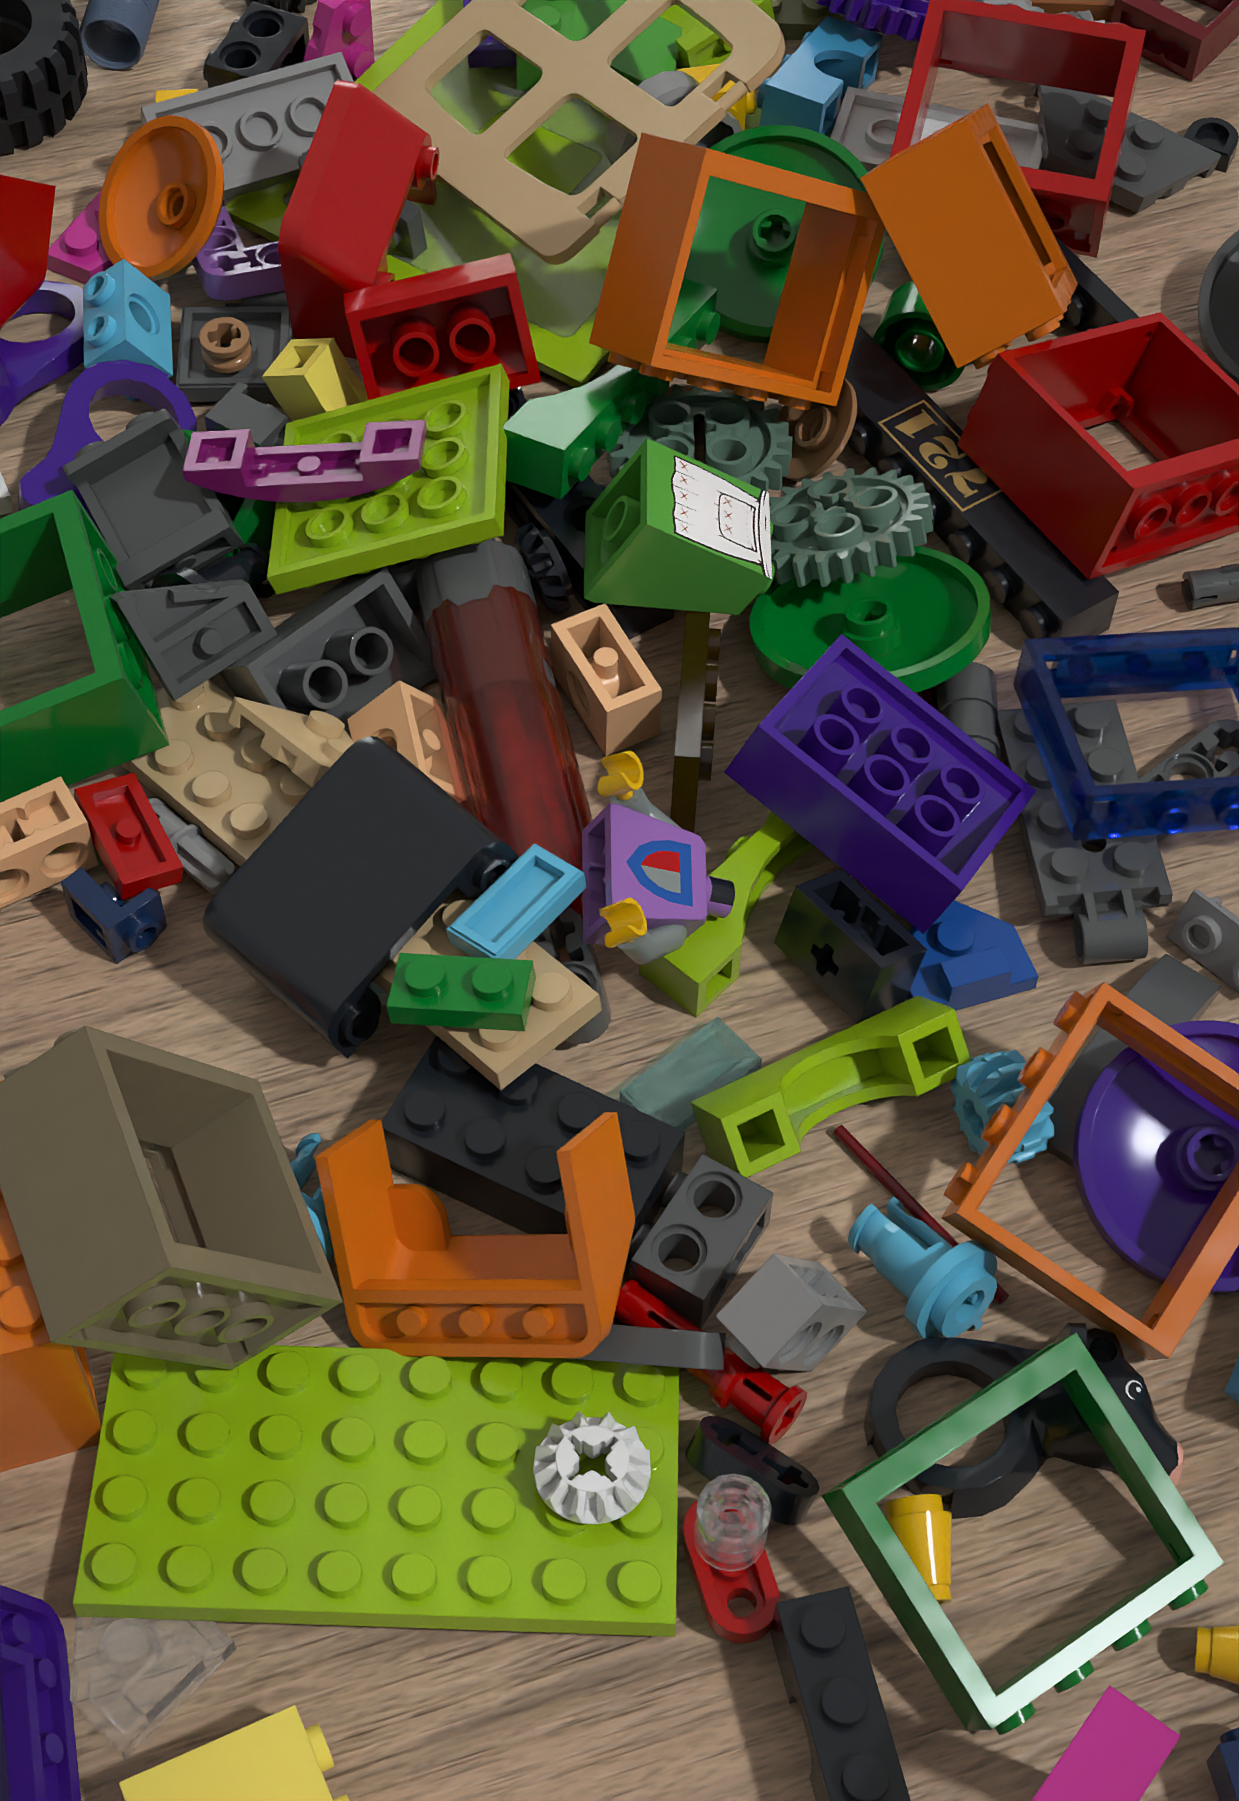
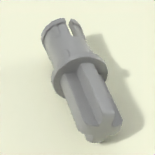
(197, 855)

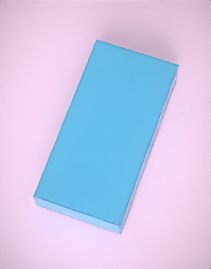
(517, 906)

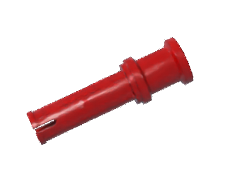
(738, 1386)

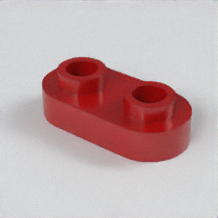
(719, 1587)

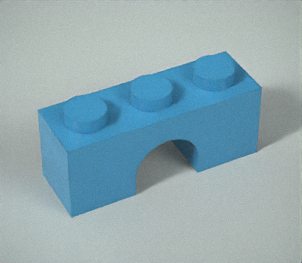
(817, 75)

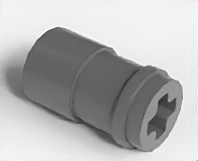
(972, 704)

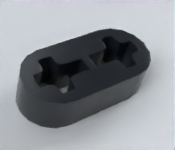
(728, 1448)

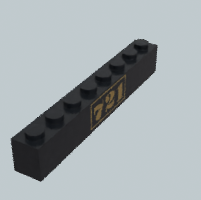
(979, 523)

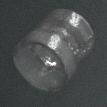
(725, 1537)

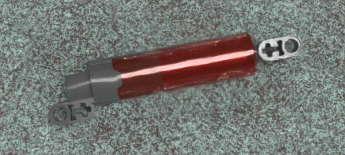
(507, 721)

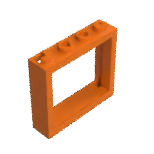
(1214, 1238)

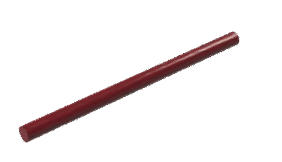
(899, 1192)

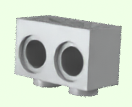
(789, 1315)

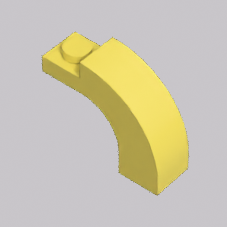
(313, 378)

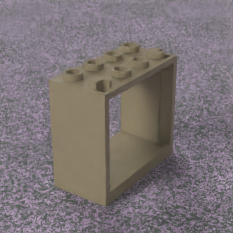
(95, 1225)

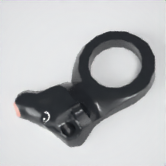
(1033, 1432)

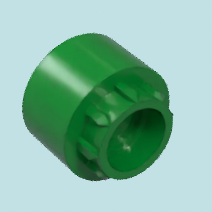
(914, 340)

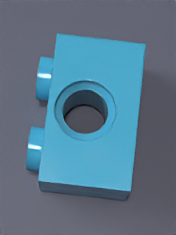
(126, 319)

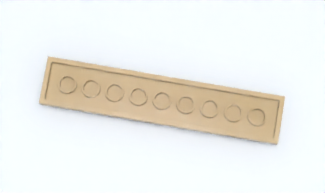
(241, 794)

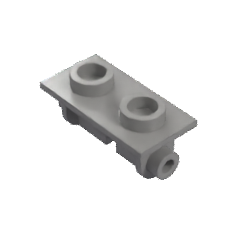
(1209, 936)

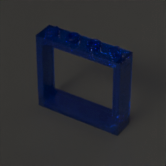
(1121, 667)

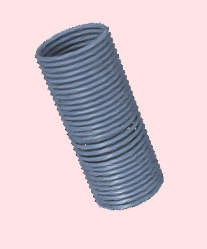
(112, 49)

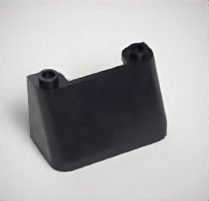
(350, 887)

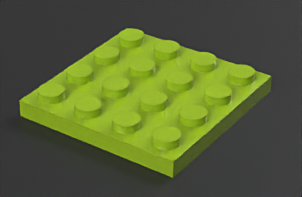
(440, 507)

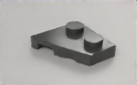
(194, 629)

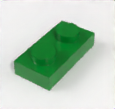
(461, 991)

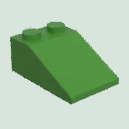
(576, 19)

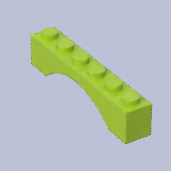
(712, 953)

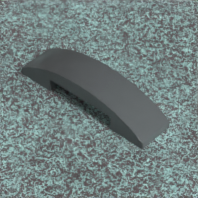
(1167, 992)

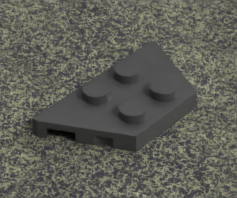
(1151, 159)

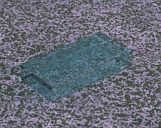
(690, 1071)

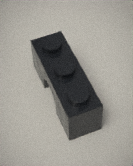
(838, 1698)

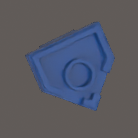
(971, 959)

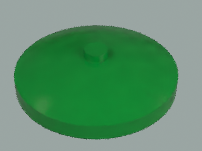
(750, 234)
(912, 619)

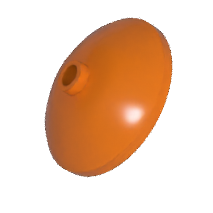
(162, 196)

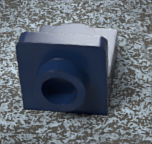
(109, 921)

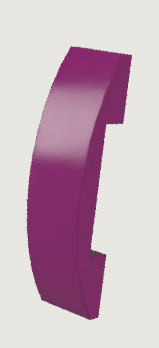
(305, 473)

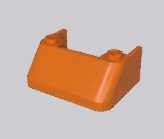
(477, 1295)

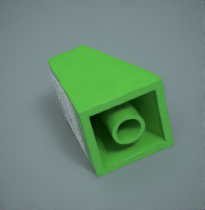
(677, 537)

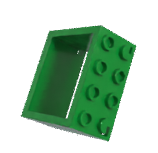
(99, 716)

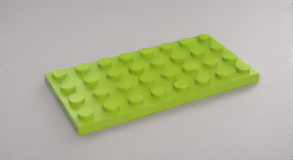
(373, 1494)

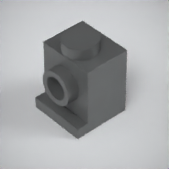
(241, 411)

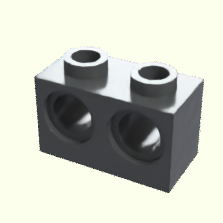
(710, 1244)

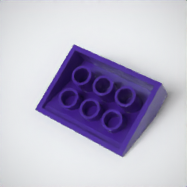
(880, 783)

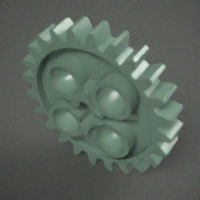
(737, 435)
(847, 525)

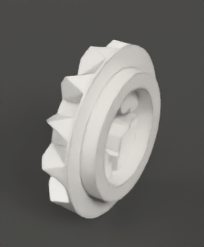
(592, 1496)

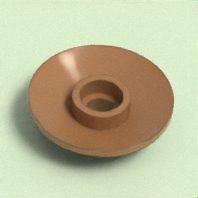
(819, 433)

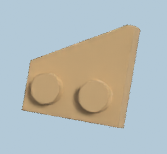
(300, 741)

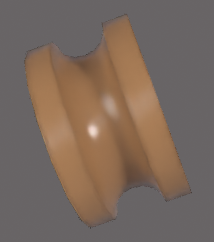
(223, 331)

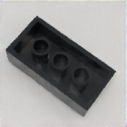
(502, 1144)

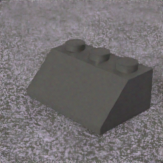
(338, 651)

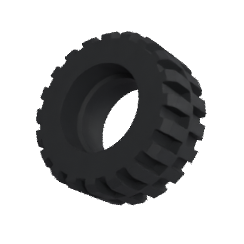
(39, 70)

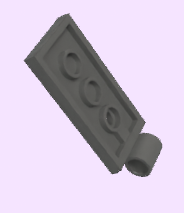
(1100, 887)

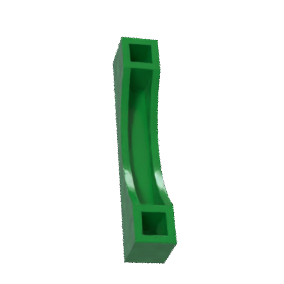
(563, 434)

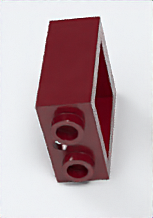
(1177, 40)

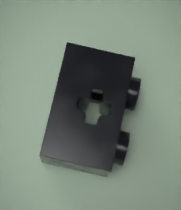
(849, 945)

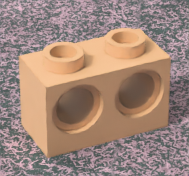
(41, 840)

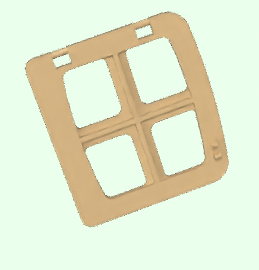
(520, 204)

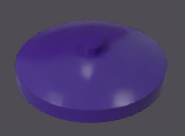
(1156, 1155)

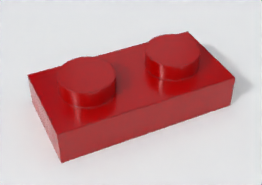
(128, 836)

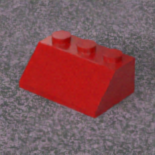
(442, 327)

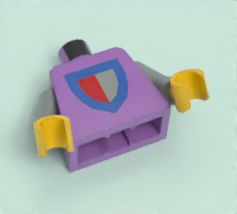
(644, 872)

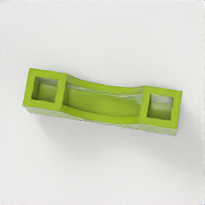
(772, 1109)

